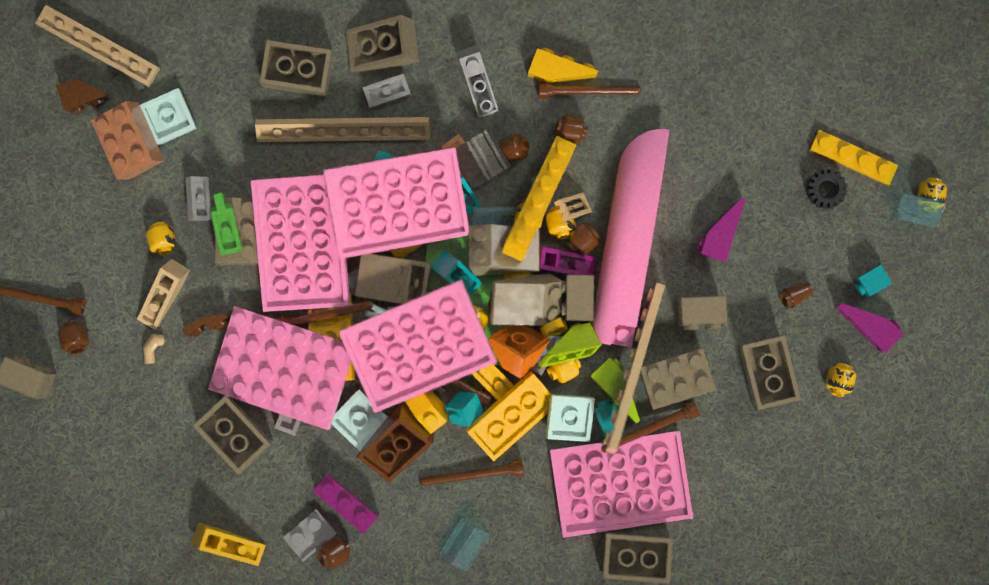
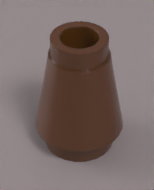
(794, 295)

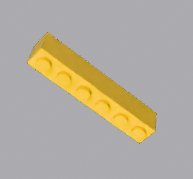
(539, 199)

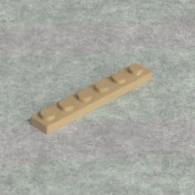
(97, 46)

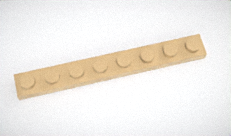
(342, 129)
(631, 376)

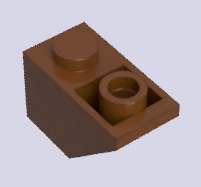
(77, 95)

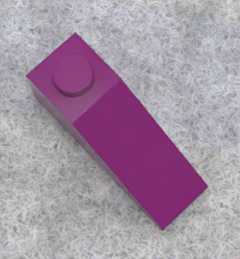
(719, 238)
(567, 262)
(875, 328)

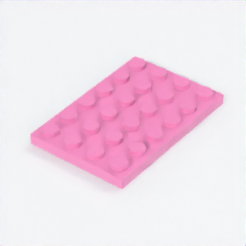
(396, 202)
(297, 245)
(418, 346)
(281, 368)
(621, 490)

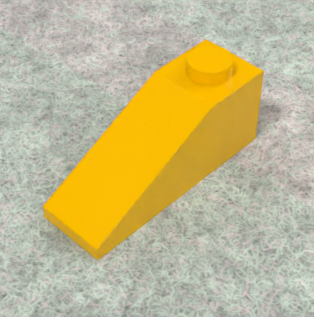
(428, 410)
(227, 544)

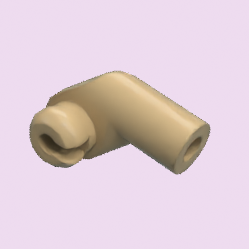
(149, 347)

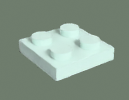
(168, 116)
(570, 417)
(358, 420)

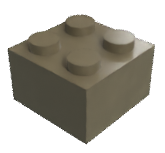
(578, 298)
(702, 311)
(25, 377)

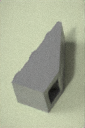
(477, 81)

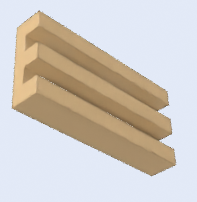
(565, 210)

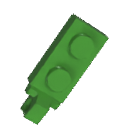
(225, 226)

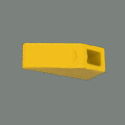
(554, 69)

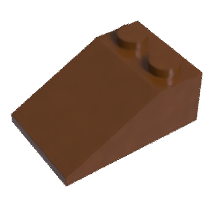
(395, 444)

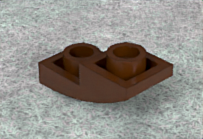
(213, 322)

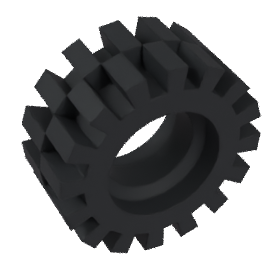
(839, 185)

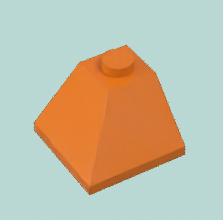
(518, 348)

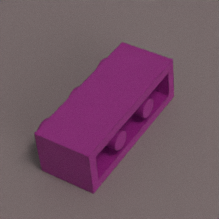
(345, 503)

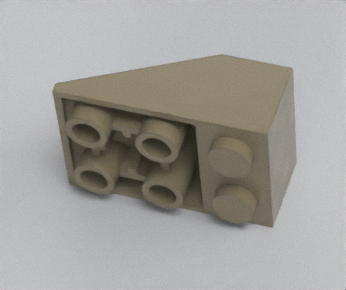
(391, 278)

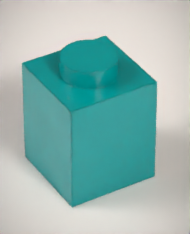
(872, 281)
(464, 408)

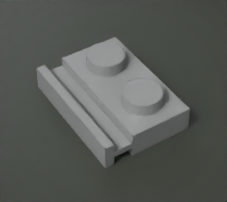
(309, 534)

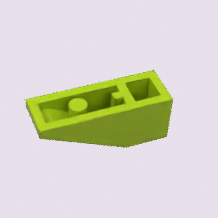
(576, 344)
(609, 378)

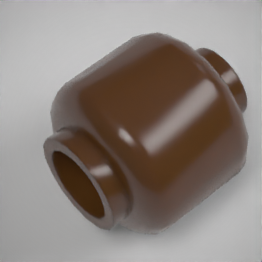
(571, 129)
(514, 147)
(583, 238)
(73, 337)
(333, 553)

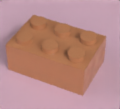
(127, 140)

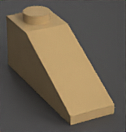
(163, 293)

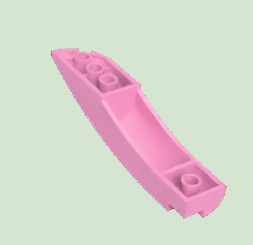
(629, 238)

